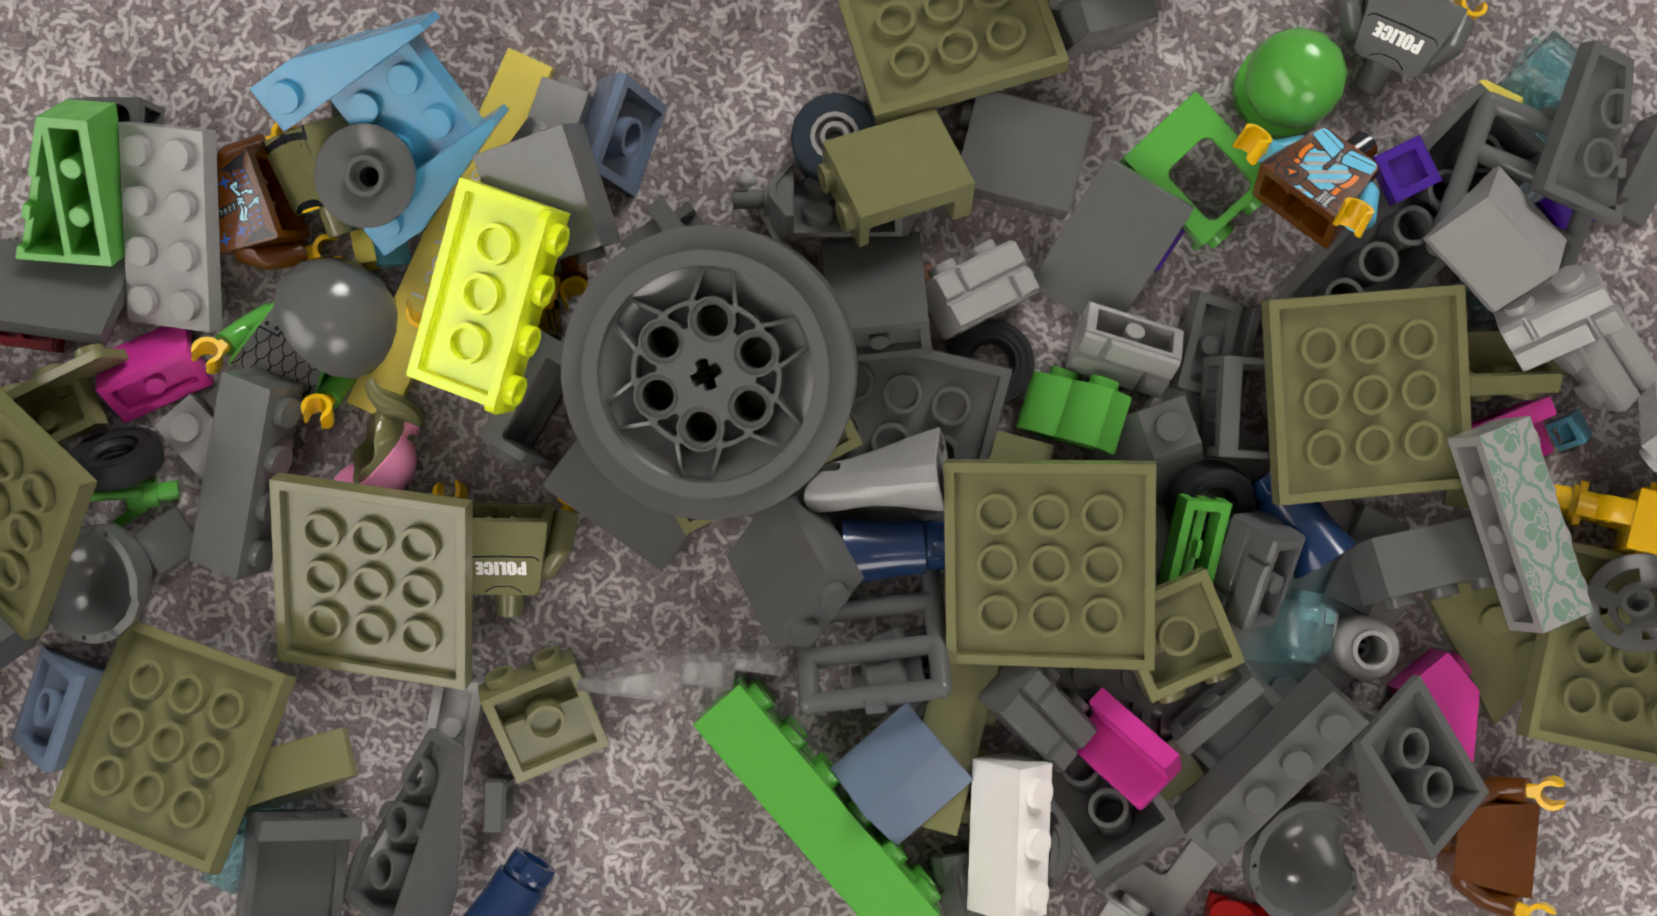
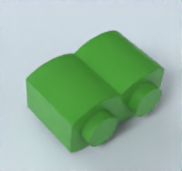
(1074, 410)

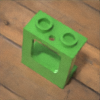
(1171, 141)

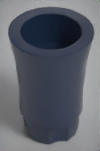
(1324, 536)
(894, 547)
(514, 887)

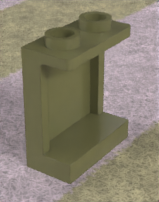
(894, 173)

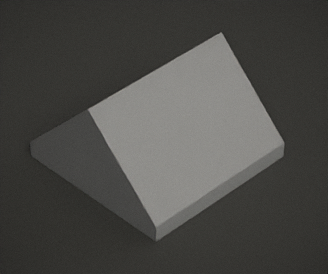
(1498, 241)

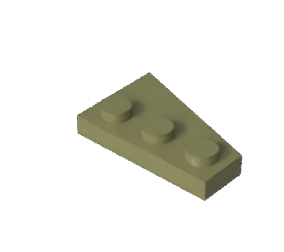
(1482, 637)

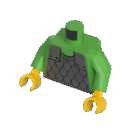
(261, 343)

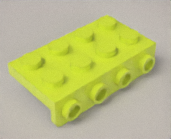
(488, 295)

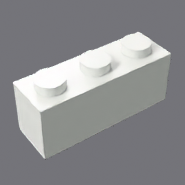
(1009, 835)

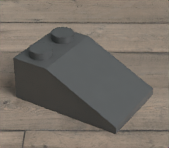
(1415, 774)
(1104, 825)

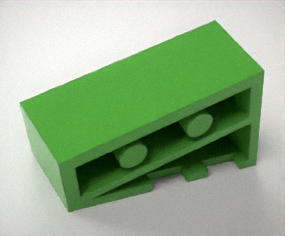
(74, 187)

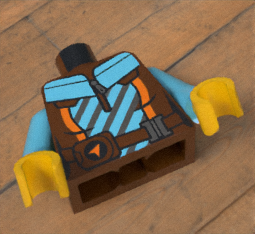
(1315, 180)

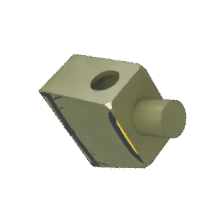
(294, 160)

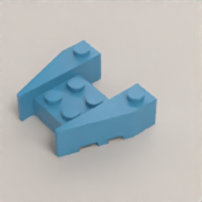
(393, 83)

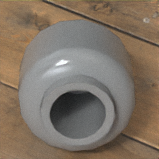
(1364, 647)

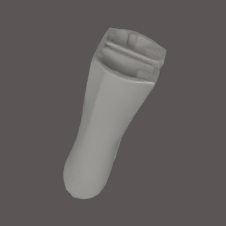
(895, 475)

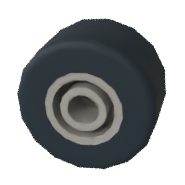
(818, 119)

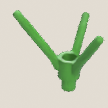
(140, 497)

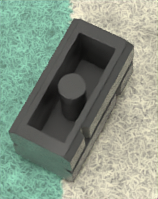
(1256, 568)
(1040, 713)

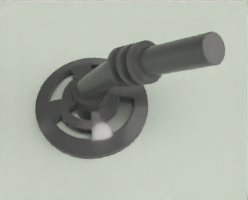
(1633, 598)

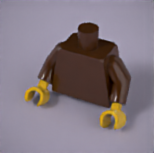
(1496, 846)

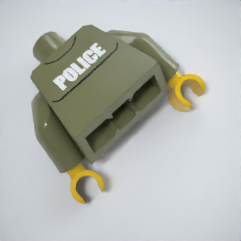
(516, 547)

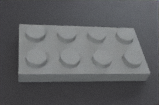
(171, 225)

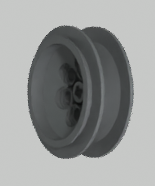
(614, 360)

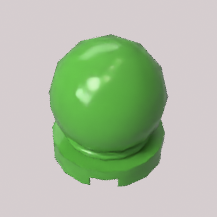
(1290, 82)

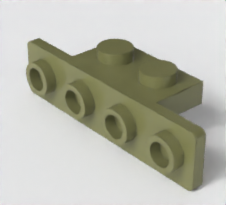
(1497, 372)
(64, 396)

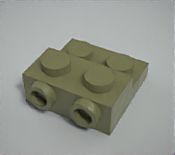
(1190, 639)
(541, 714)

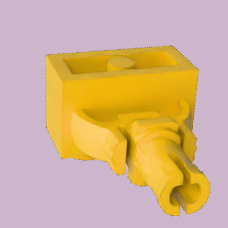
(1632, 516)

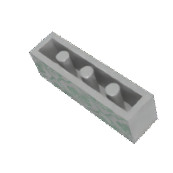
(1520, 525)

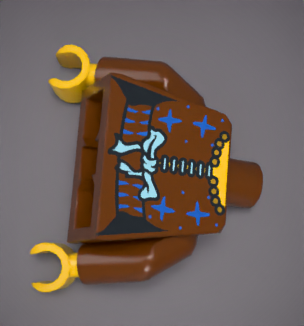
(254, 211)

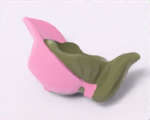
(388, 452)

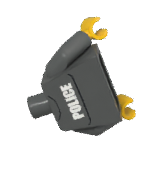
(1404, 36)

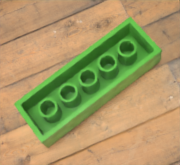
(812, 805)

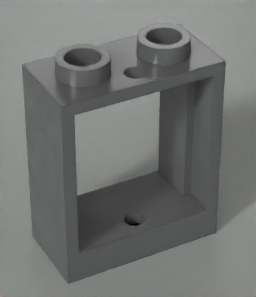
(1222, 406)

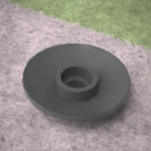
(343, 169)

